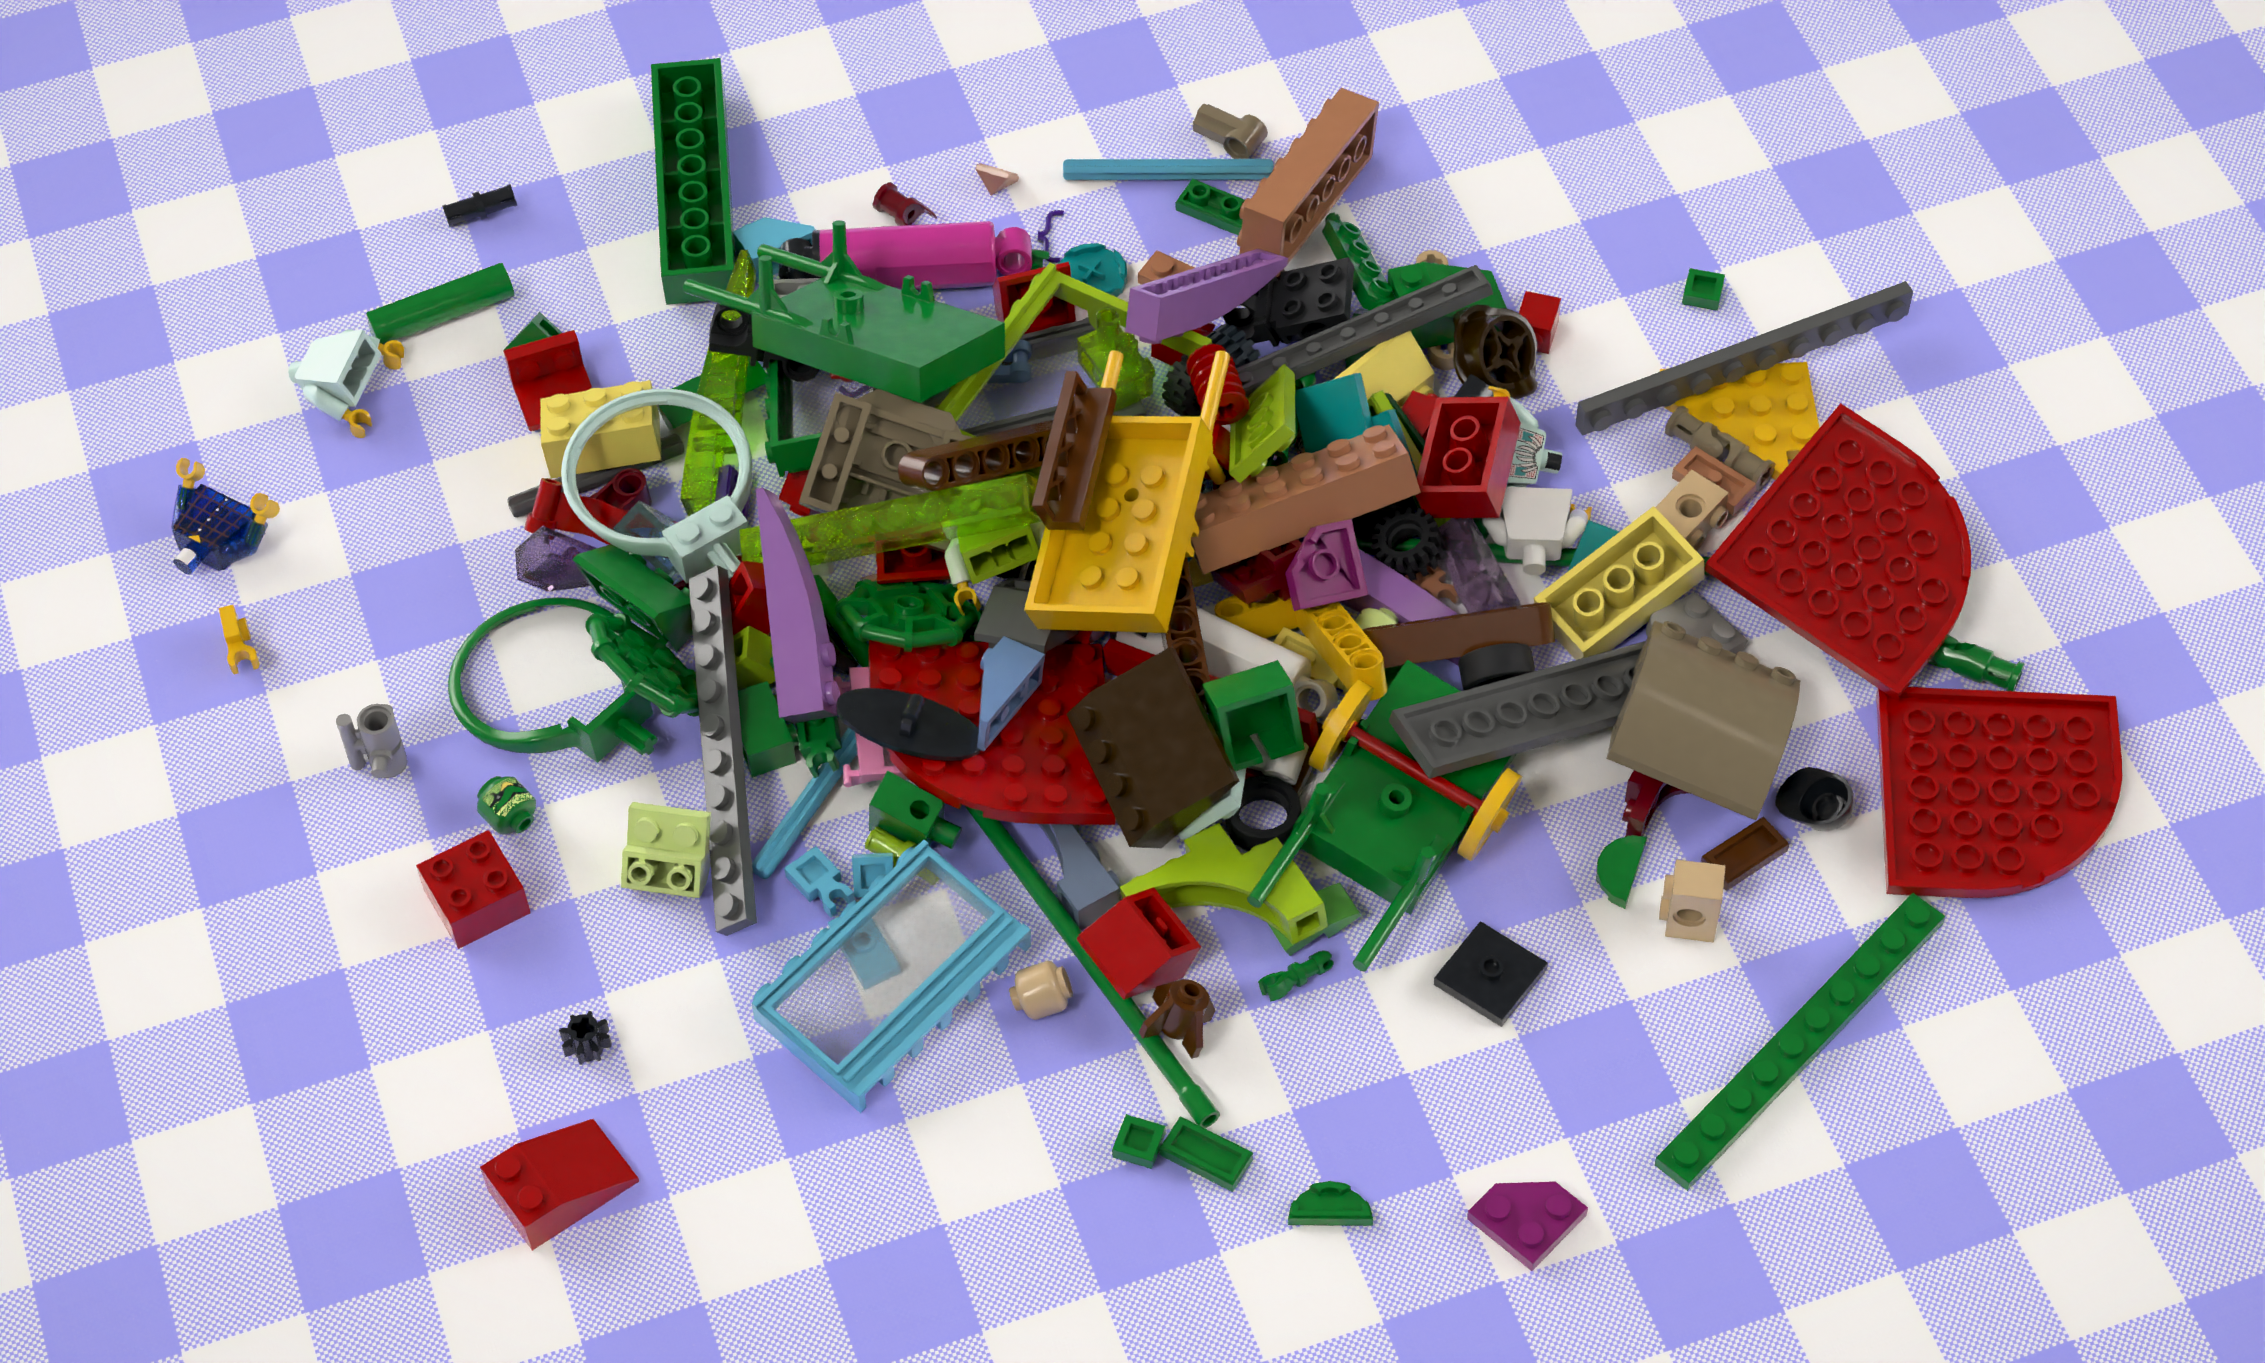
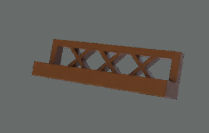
(1073, 454)

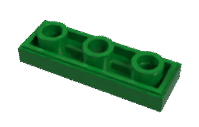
(1211, 206)

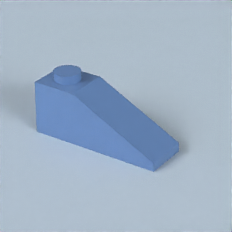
(1008, 680)

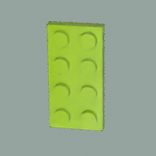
(1265, 427)

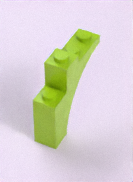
(1221, 877)

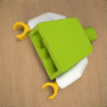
(988, 555)

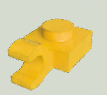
(236, 633)

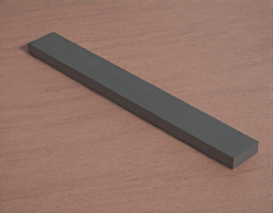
(1370, 328)

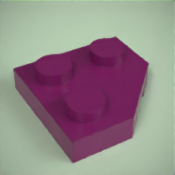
(1326, 567)
(1527, 1218)

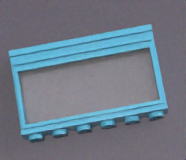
(888, 973)

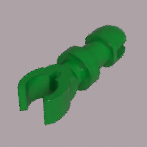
(1280, 983)

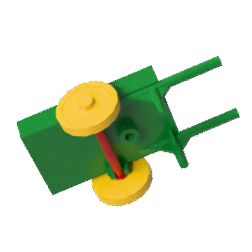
(1382, 843)

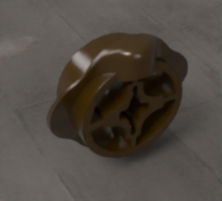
(1505, 352)

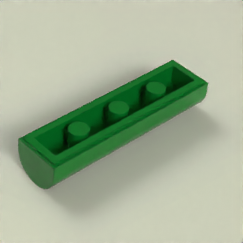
(440, 304)

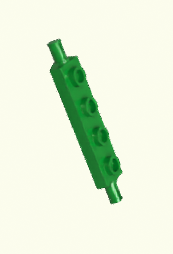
(1368, 280)

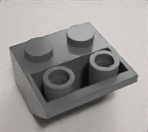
(1006, 617)

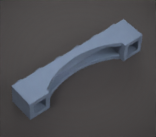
(1086, 886)

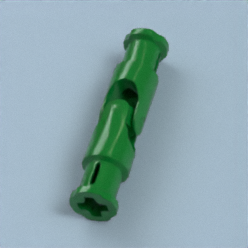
(1977, 664)

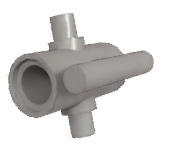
(376, 737)

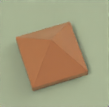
(995, 178)

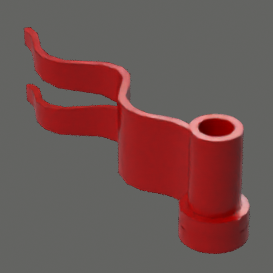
(554, 511)

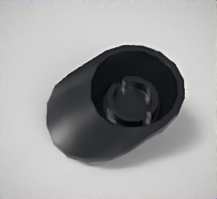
(1816, 799)

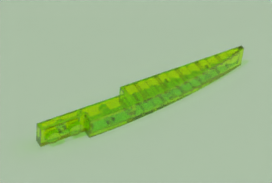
(724, 383)

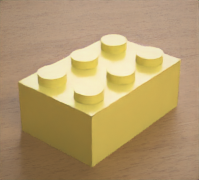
(618, 443)

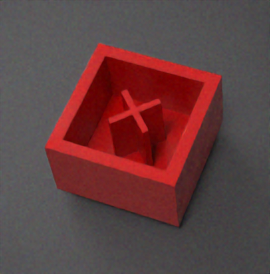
(473, 889)

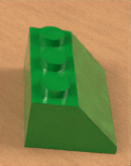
(639, 592)

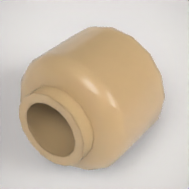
(1041, 990)

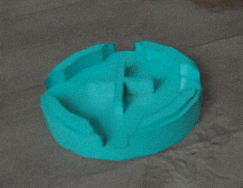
(1098, 267)

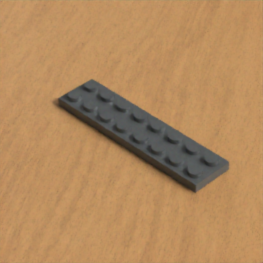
(1517, 712)

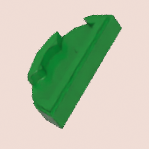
(1619, 866)
(1330, 1205)

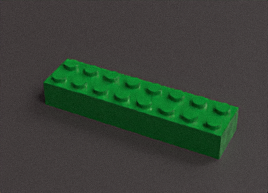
(692, 176)

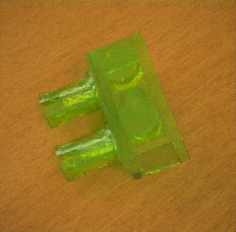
(1093, 351)

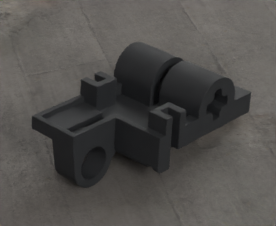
(1298, 303)
(737, 339)

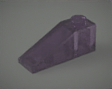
(1474, 568)

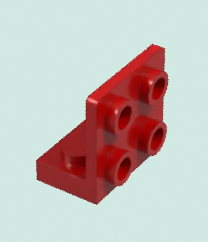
(544, 370)

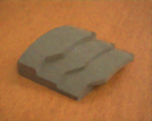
(864, 446)

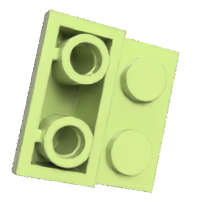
(666, 850)

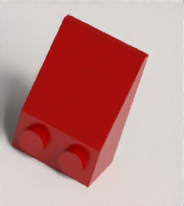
(556, 1179)

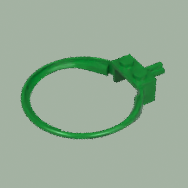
(613, 725)

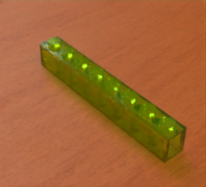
(908, 521)

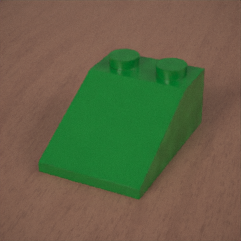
(1418, 275)

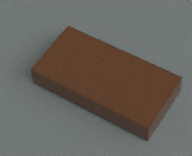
(1747, 851)

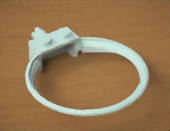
(702, 538)

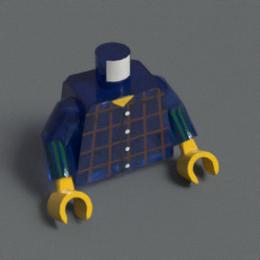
(214, 526)

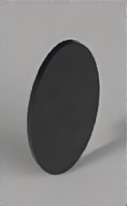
(908, 724)

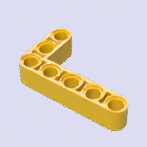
(1327, 628)

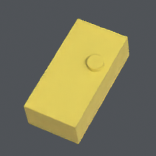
(1621, 585)

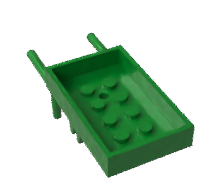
(863, 327)

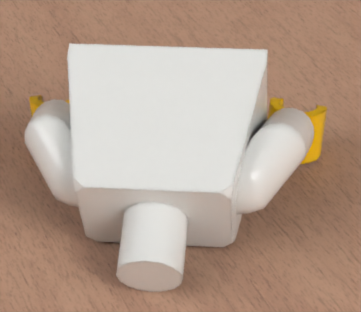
(1537, 525)

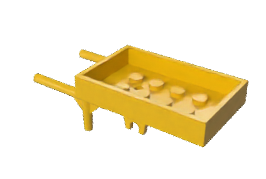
(1138, 525)

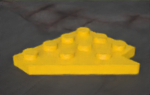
(1764, 410)

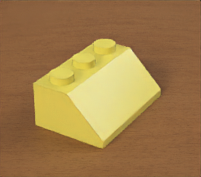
(1395, 368)

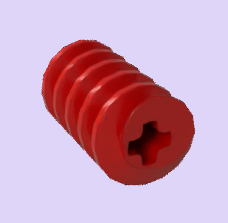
(1233, 400)

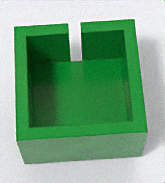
(1259, 704)

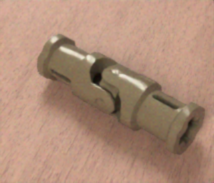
(1719, 445)

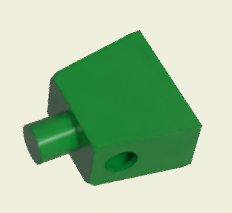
(910, 813)

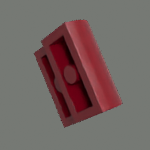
(1259, 575)

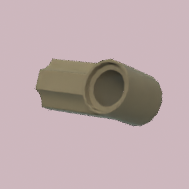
(1237, 135)

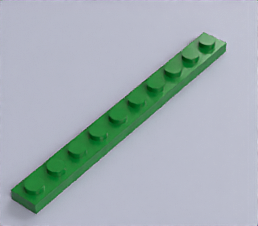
(1799, 1042)

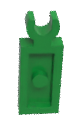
(818, 741)

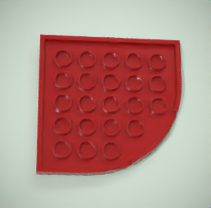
(1855, 552)
(1034, 764)
(1993, 787)

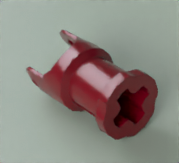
(898, 206)

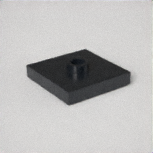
(1490, 973)

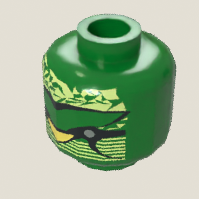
(506, 805)

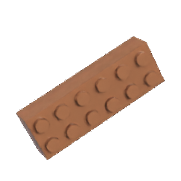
(1310, 176)
(1304, 493)

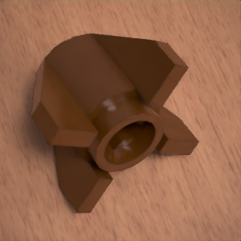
(1181, 1014)

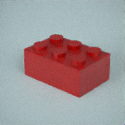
(1467, 457)

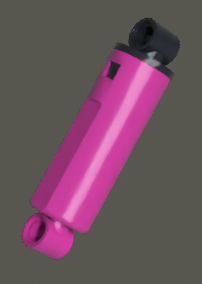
(937, 253)

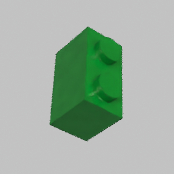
(765, 736)

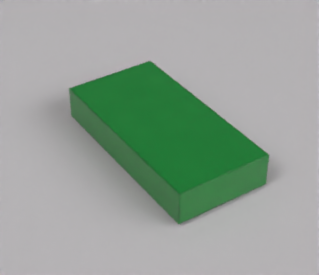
(1206, 1154)

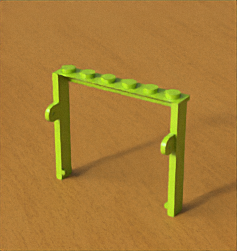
(1026, 310)

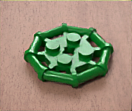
(906, 614)
(644, 664)

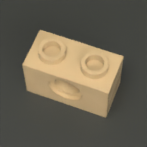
(1695, 508)
(1692, 900)

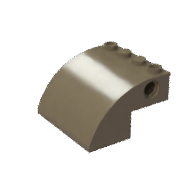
(1705, 719)

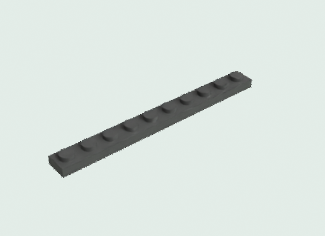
(1743, 358)
(722, 752)

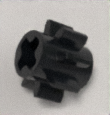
(585, 1037)

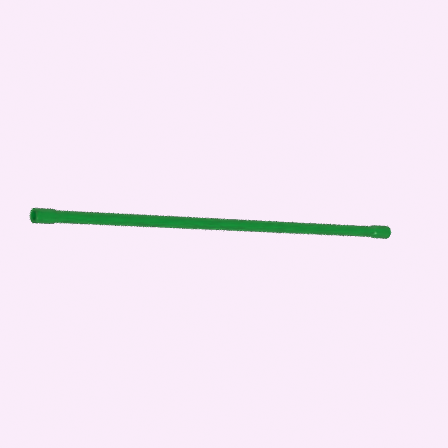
(1189, 1092)

